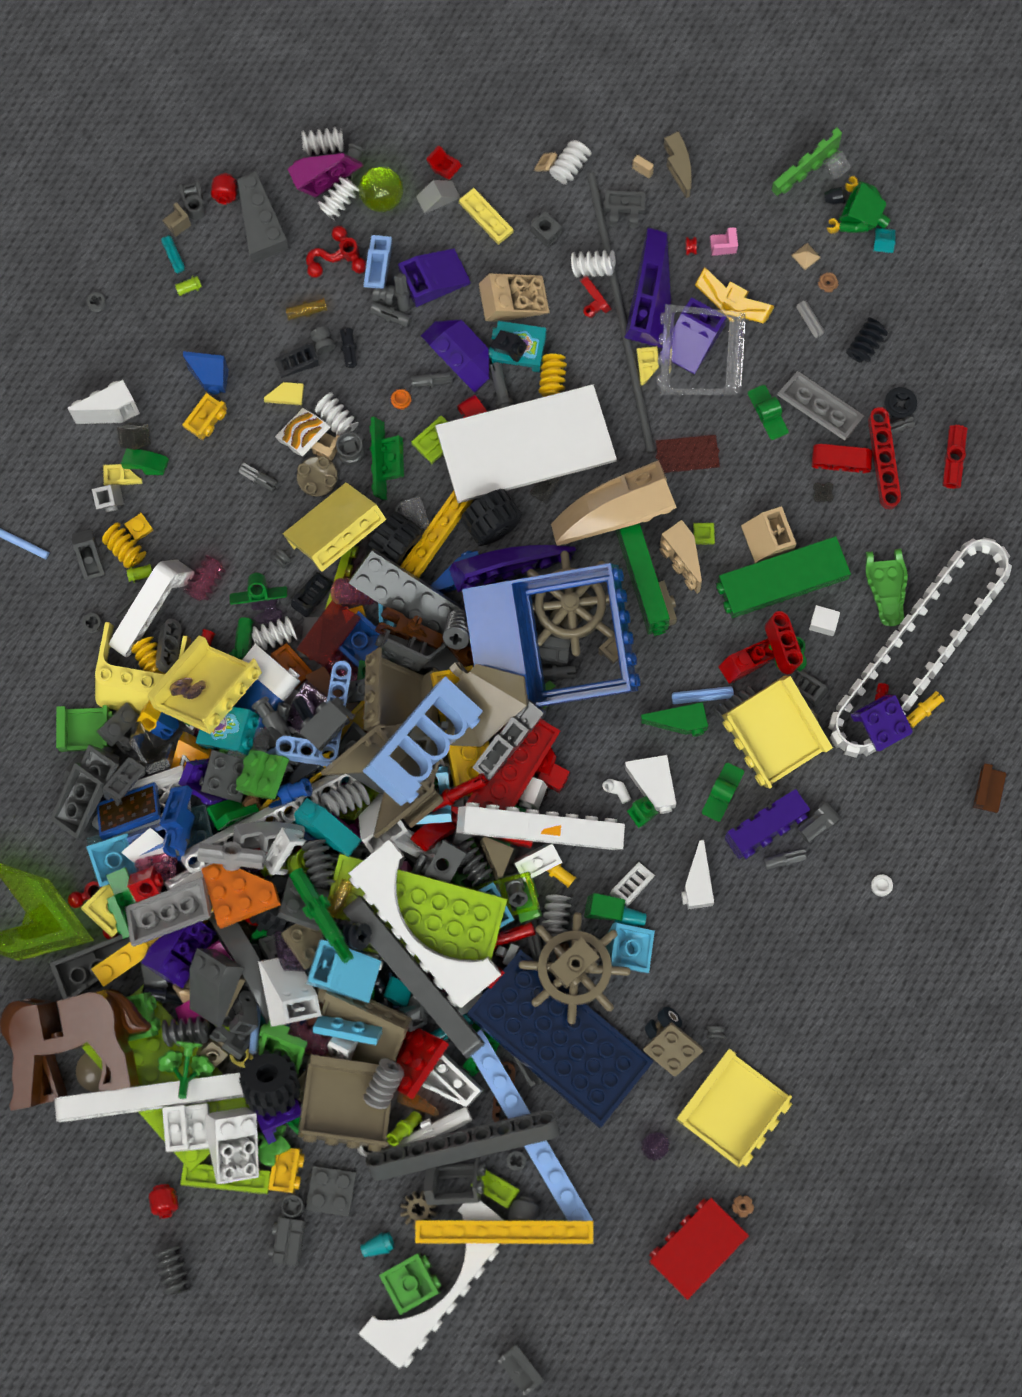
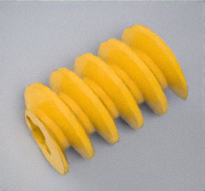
(551, 374)
(122, 547)
(146, 654)

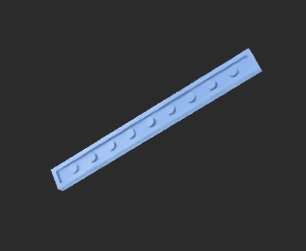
(540, 1152)

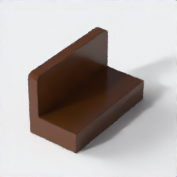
(989, 789)

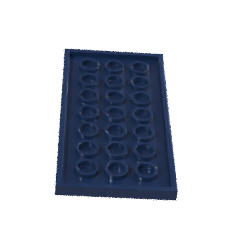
(580, 1061)

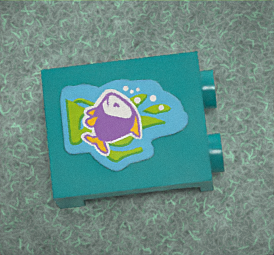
(531, 335)
(233, 732)

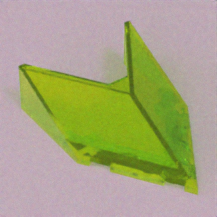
(48, 919)

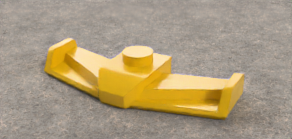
(732, 297)

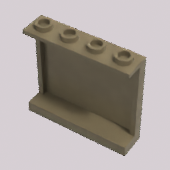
(393, 692)
(393, 1026)
(336, 1108)

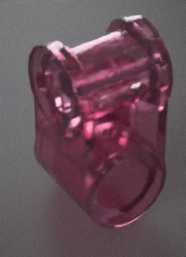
(159, 865)

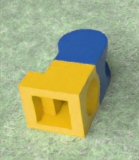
(158, 722)

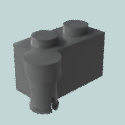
(326, 723)

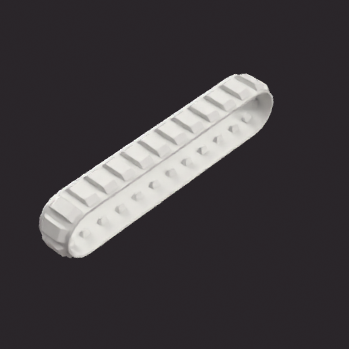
(985, 545)

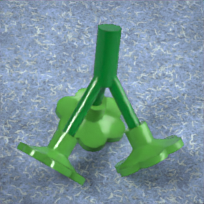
(172, 1060)

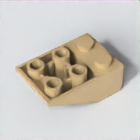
(513, 296)
(680, 546)

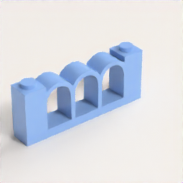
(389, 774)

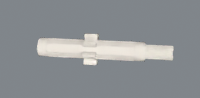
(440, 1127)

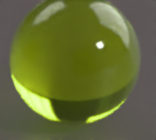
(380, 189)

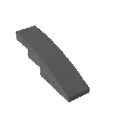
(508, 740)

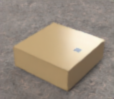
(643, 166)

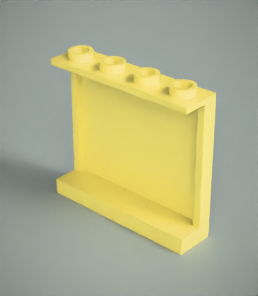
(334, 526)
(225, 682)
(776, 731)
(734, 1109)

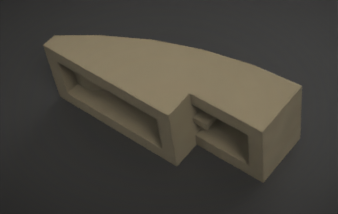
(679, 162)

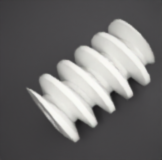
(322, 141)
(569, 160)
(338, 197)
(593, 265)
(333, 416)
(274, 633)

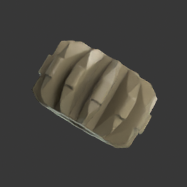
(414, 1216)

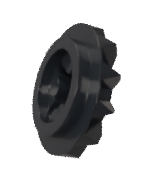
(902, 394)

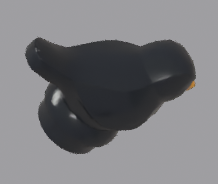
(379, 990)

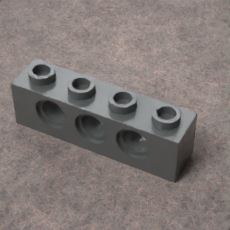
(449, 851)

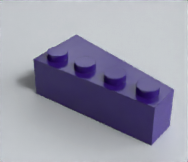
(767, 824)

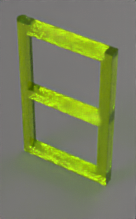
(527, 875)

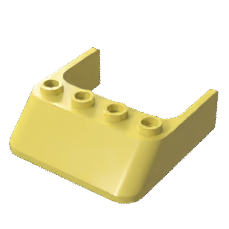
(120, 684)

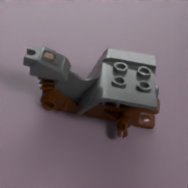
(416, 645)

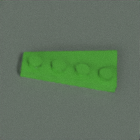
(807, 163)

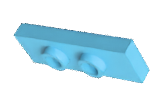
(347, 1030)

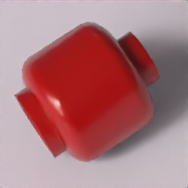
(224, 188)
(163, 1201)

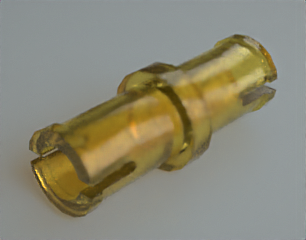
(306, 309)
(339, 898)

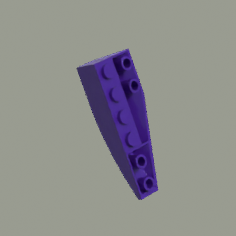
(650, 291)
(504, 564)

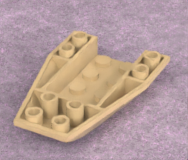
(616, 505)

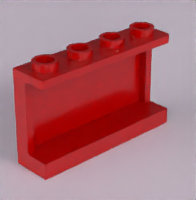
(698, 1247)

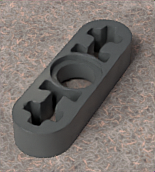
(174, 639)

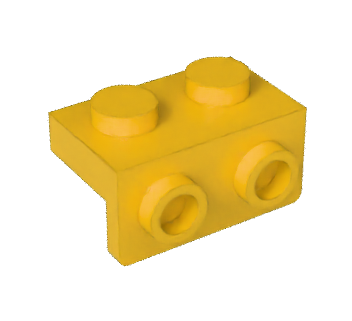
(205, 416)
(285, 1171)

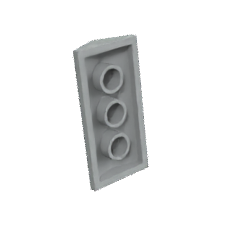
(821, 405)
(168, 912)

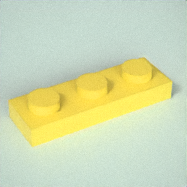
(486, 216)

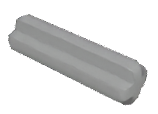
(810, 319)

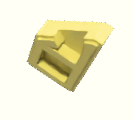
(647, 363)
(286, 394)
(115, 475)

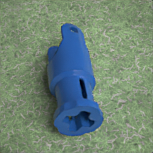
(289, 792)

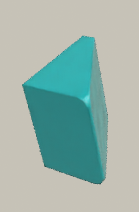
(884, 240)
(397, 992)

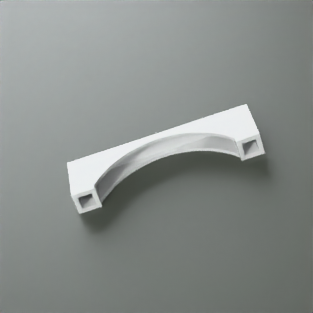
(458, 977)
(401, 1337)

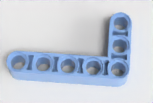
(298, 744)

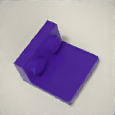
(883, 721)
(191, 776)
(269, 1124)

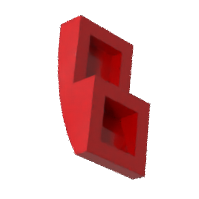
(431, 833)

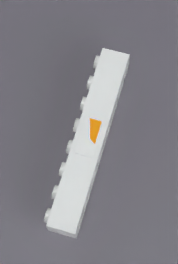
(539, 827)

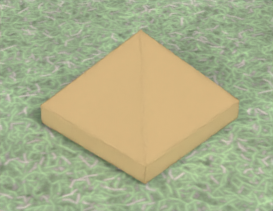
(546, 161)
(806, 256)
(183, 994)

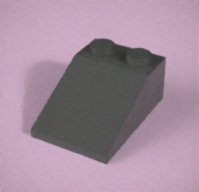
(213, 984)

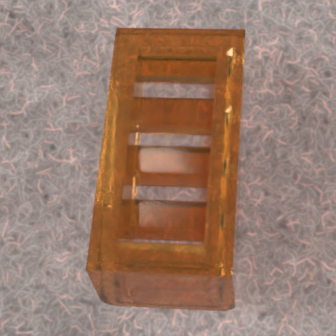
(418, 1104)

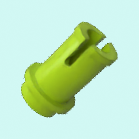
(188, 285)
(139, 573)

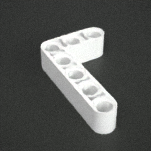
(148, 602)

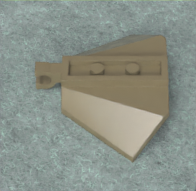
(493, 691)

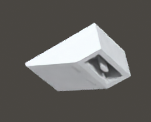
(105, 406)
(287, 994)
(233, 1144)

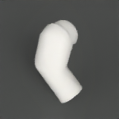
(617, 787)

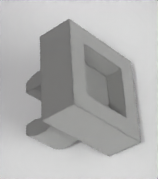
(507, 954)

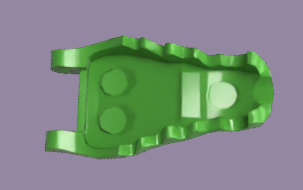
(888, 584)

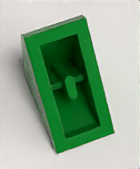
(604, 907)

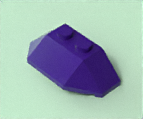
(460, 350)

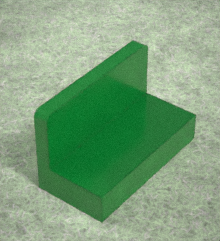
(229, 813)

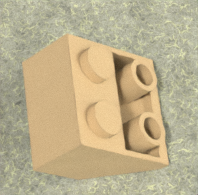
(768, 535)

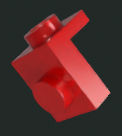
(442, 163)

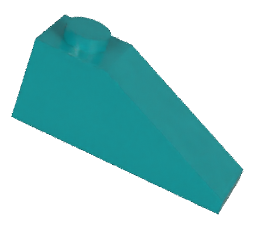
(326, 827)

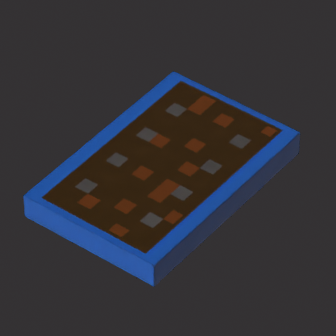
(135, 810)

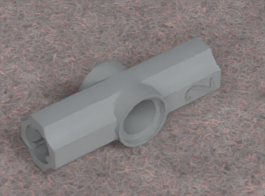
(231, 856)

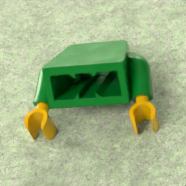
(862, 209)

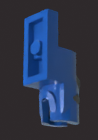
(177, 821)

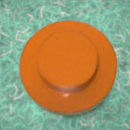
(401, 399)

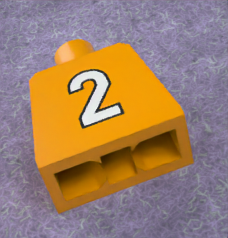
(188, 750)

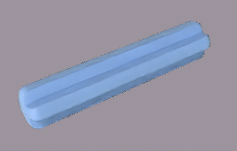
(702, 695)

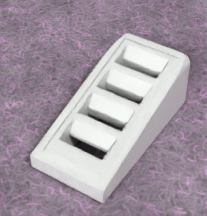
(626, 880)

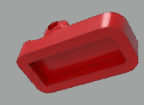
(599, 302)

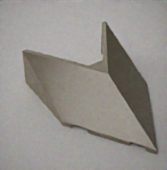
(365, 749)

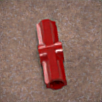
(955, 445)

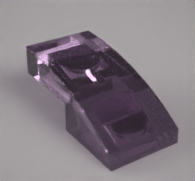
(286, 957)

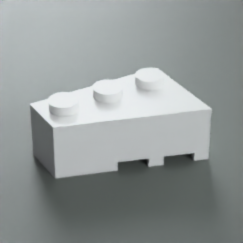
(452, 1082)

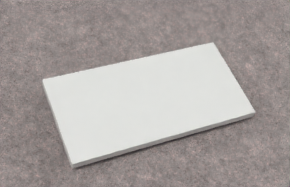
(525, 443)

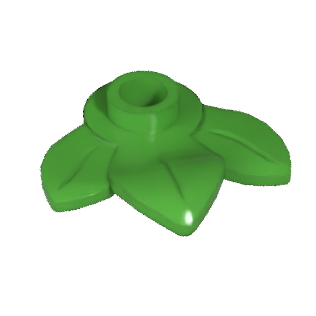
(268, 1153)

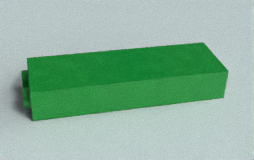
(783, 577)
(643, 579)

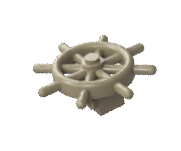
(571, 610)
(573, 965)

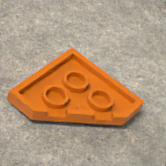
(237, 894)

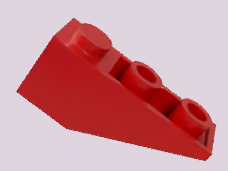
(746, 661)

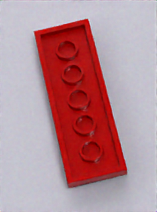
(517, 772)

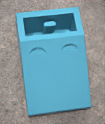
(348, 979)

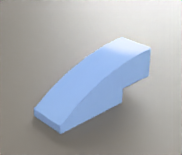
(378, 261)

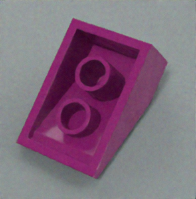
(319, 173)

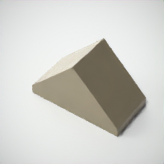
(496, 855)

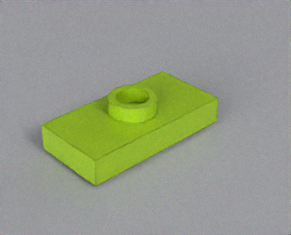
(499, 1190)

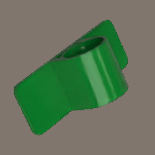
(769, 412)
(258, 593)
(722, 792)

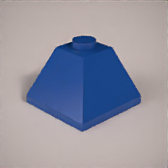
(208, 370)

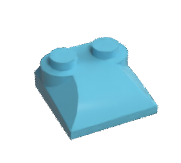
(107, 858)
(631, 947)

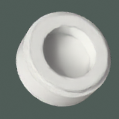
(881, 885)

